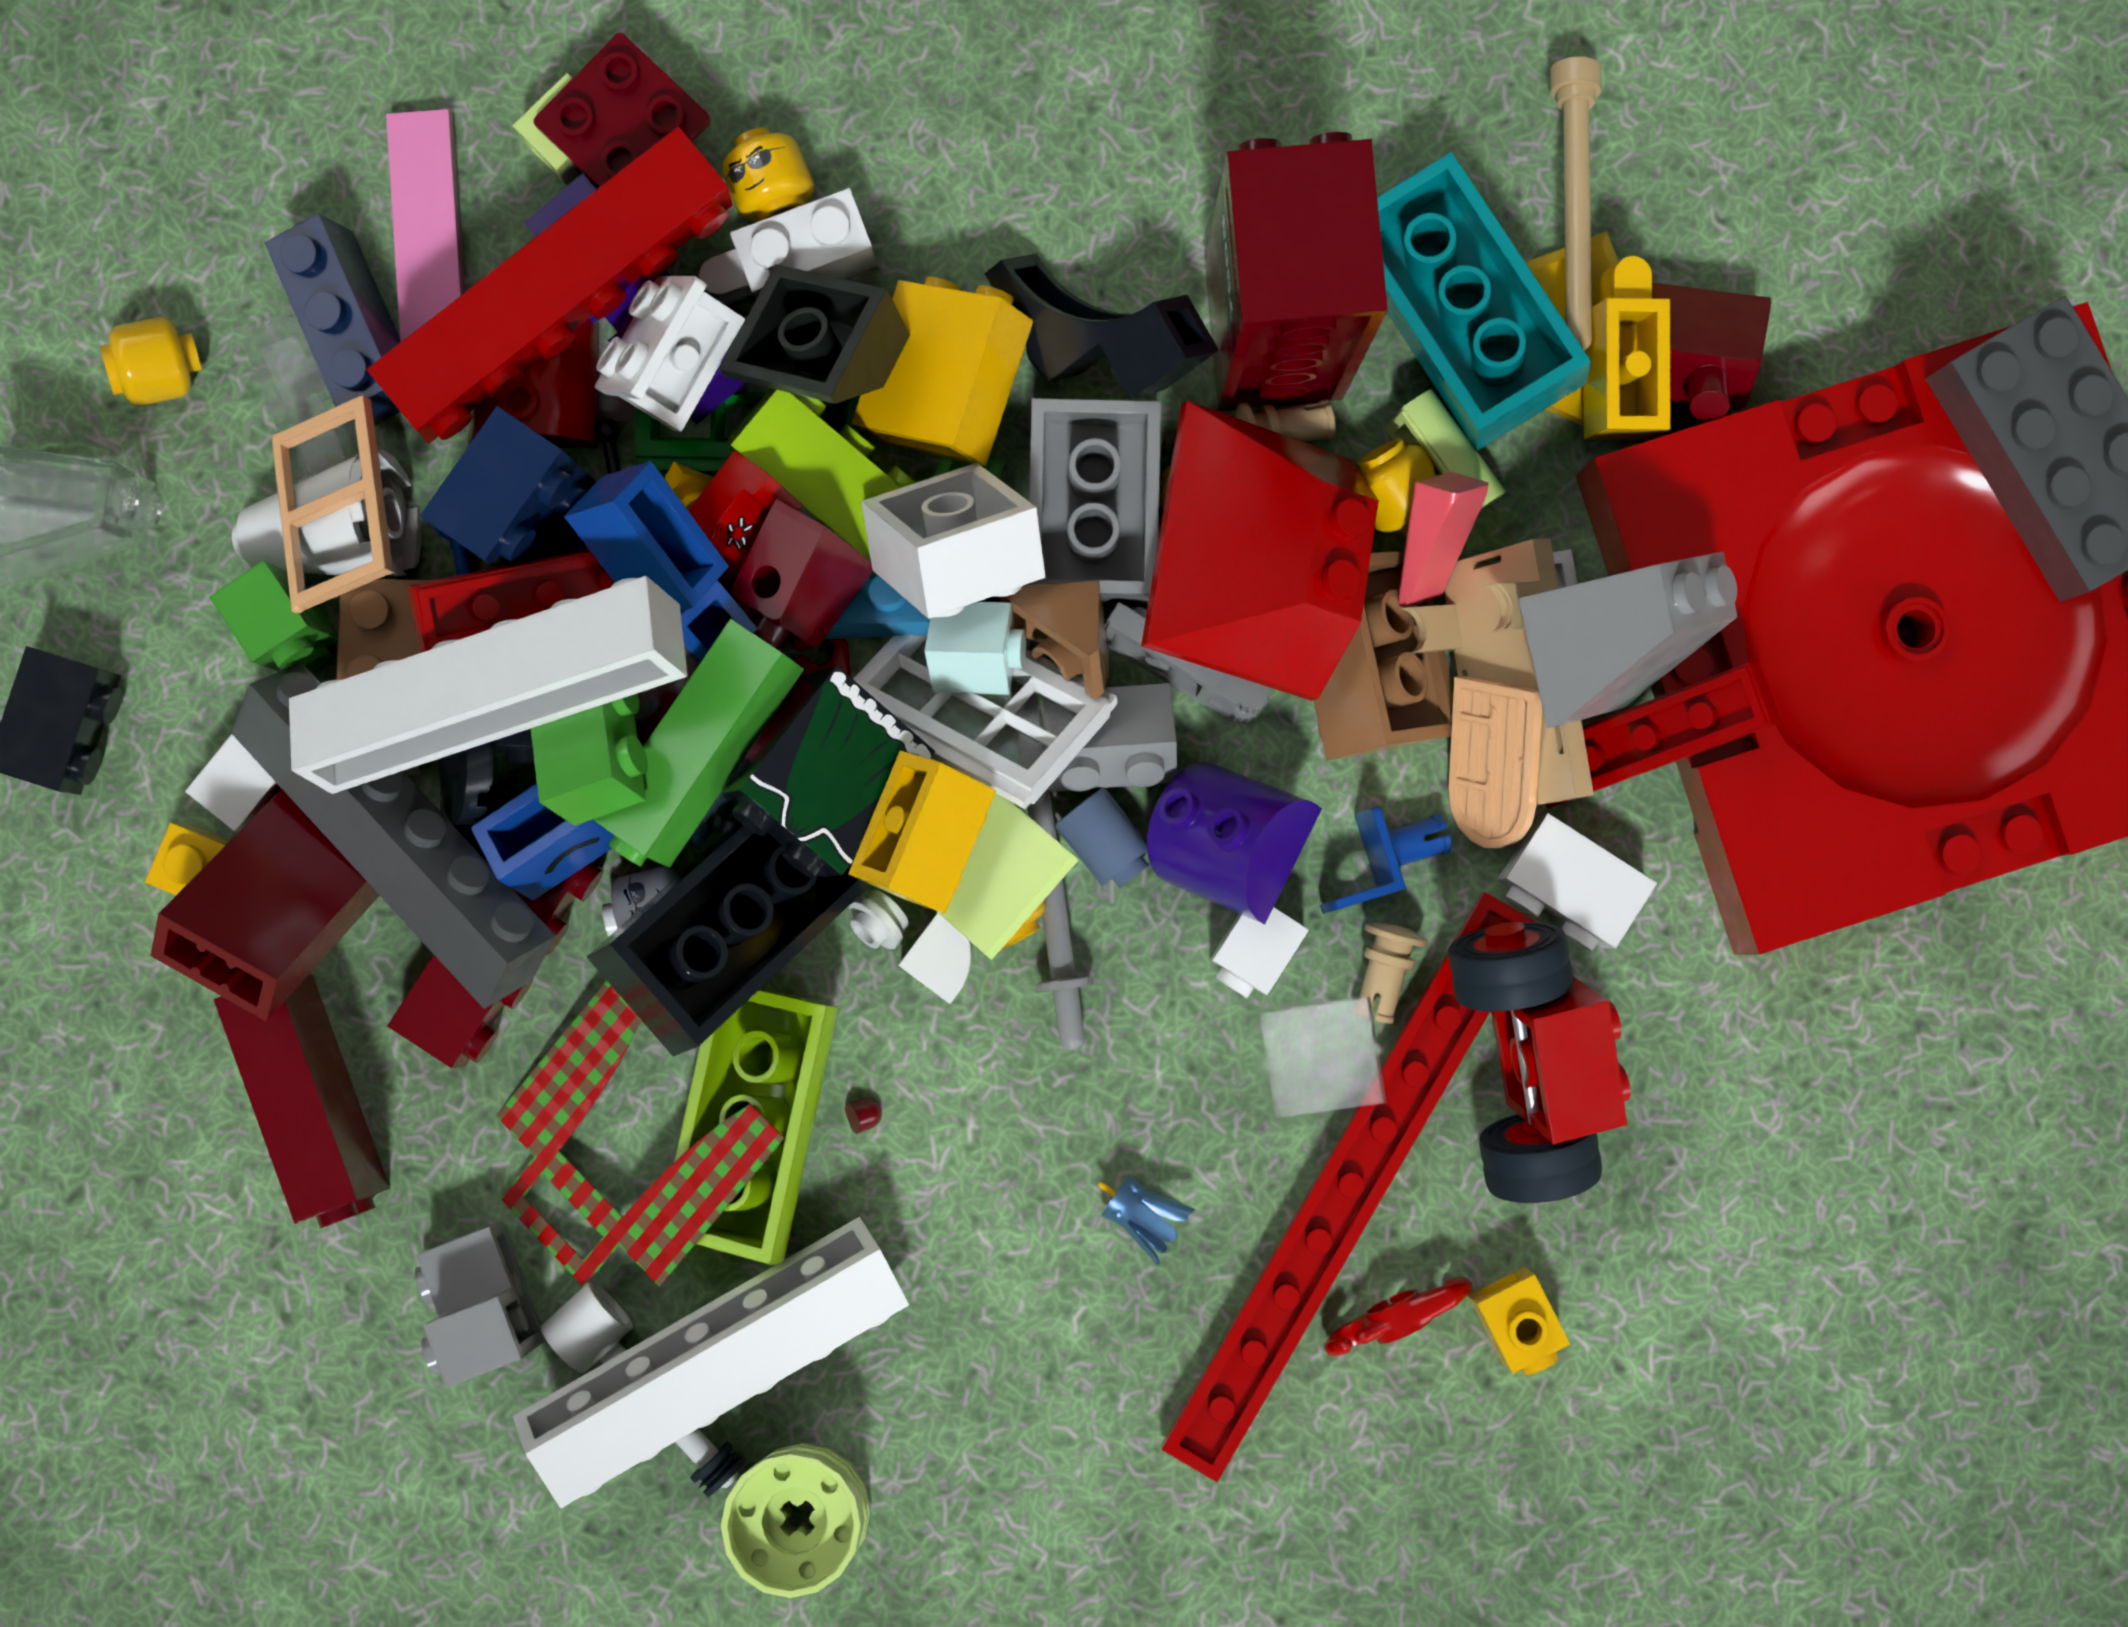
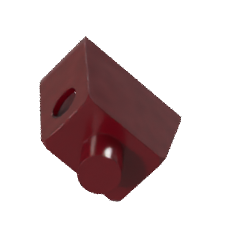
(1714, 347)
(798, 577)

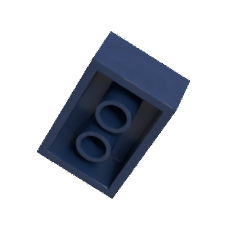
(509, 495)

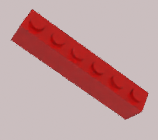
(553, 287)

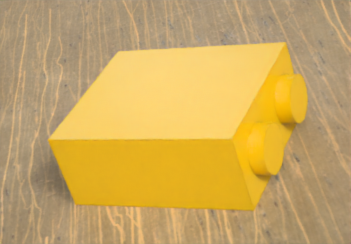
(951, 372)

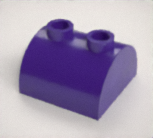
(1228, 837)

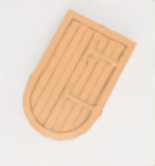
(1494, 760)

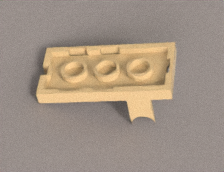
(1491, 644)

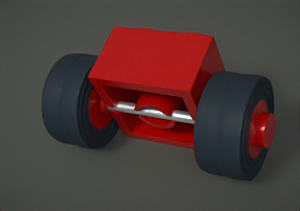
(1553, 1060)

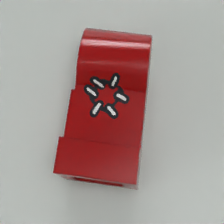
(736, 507)

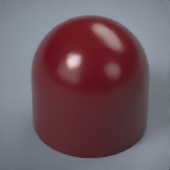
(863, 1114)

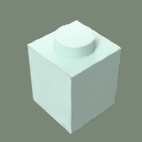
(975, 650)

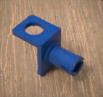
(1390, 850)

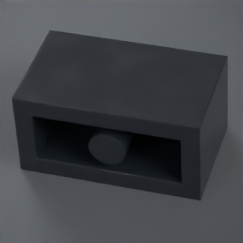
(56, 721)

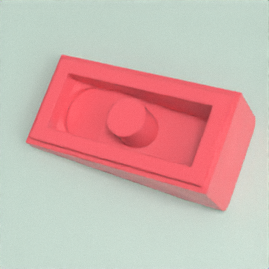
(1437, 531)

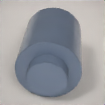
(1105, 839)

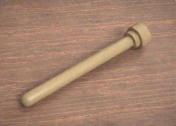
(1575, 86)

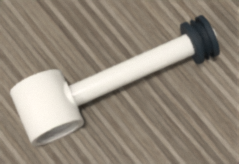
(590, 1331)

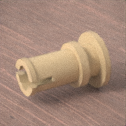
(1301, 422)
(1387, 966)

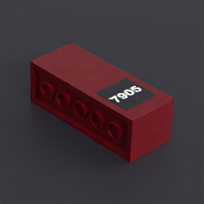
(1294, 270)

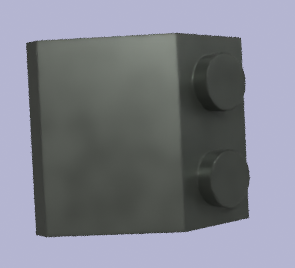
(817, 337)

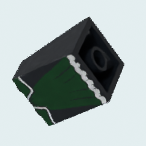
(820, 771)

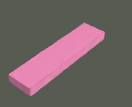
(424, 214)

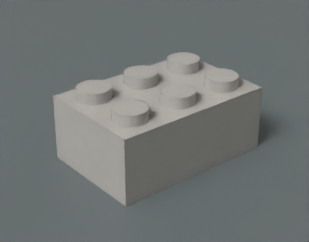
(1097, 493)

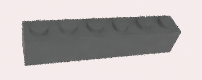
(405, 854)

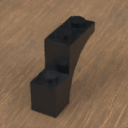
(1070, 336)

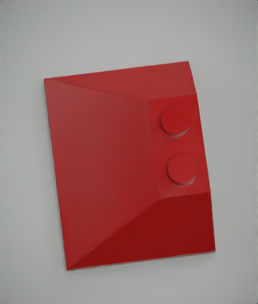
(1259, 554)

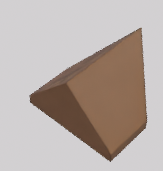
(1068, 626)

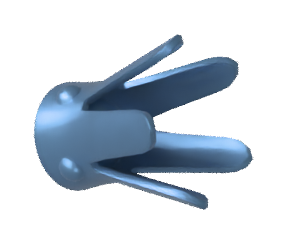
(1138, 1211)

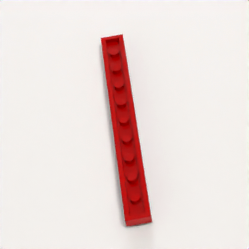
(1330, 1218)

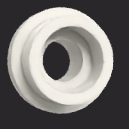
(878, 920)

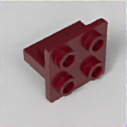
(617, 111)

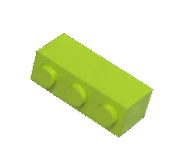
(816, 463)

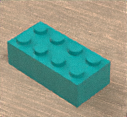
(1472, 305)

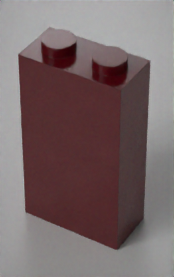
(263, 910)
(305, 1107)

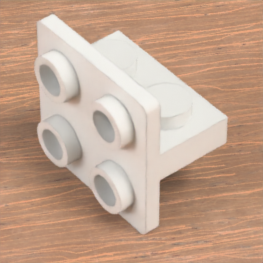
(668, 349)

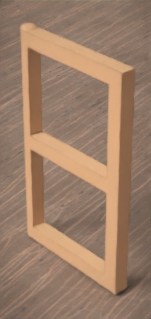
(368, 488)

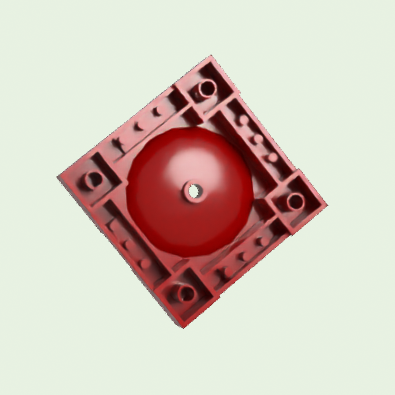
(1888, 758)

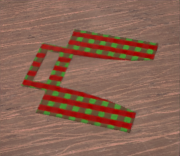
(676, 1206)

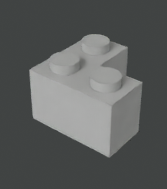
(479, 1303)

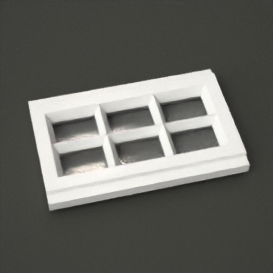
(998, 739)

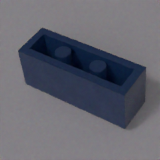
(336, 308)

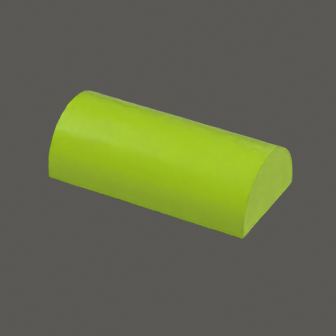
(776, 1060)

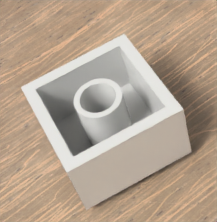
(954, 540)

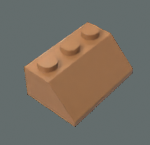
(1378, 691)

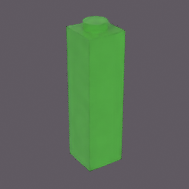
(702, 743)

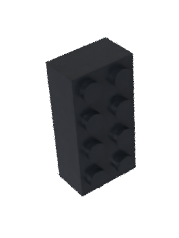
(718, 936)

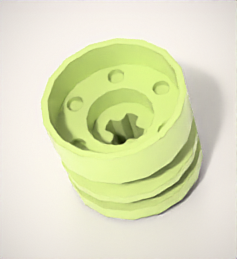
(770, 1549)

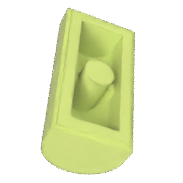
(1432, 426)

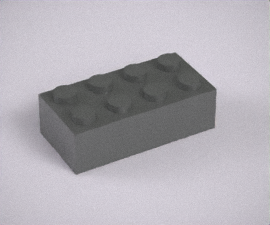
(2049, 442)

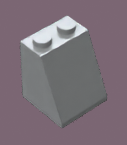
(1621, 633)

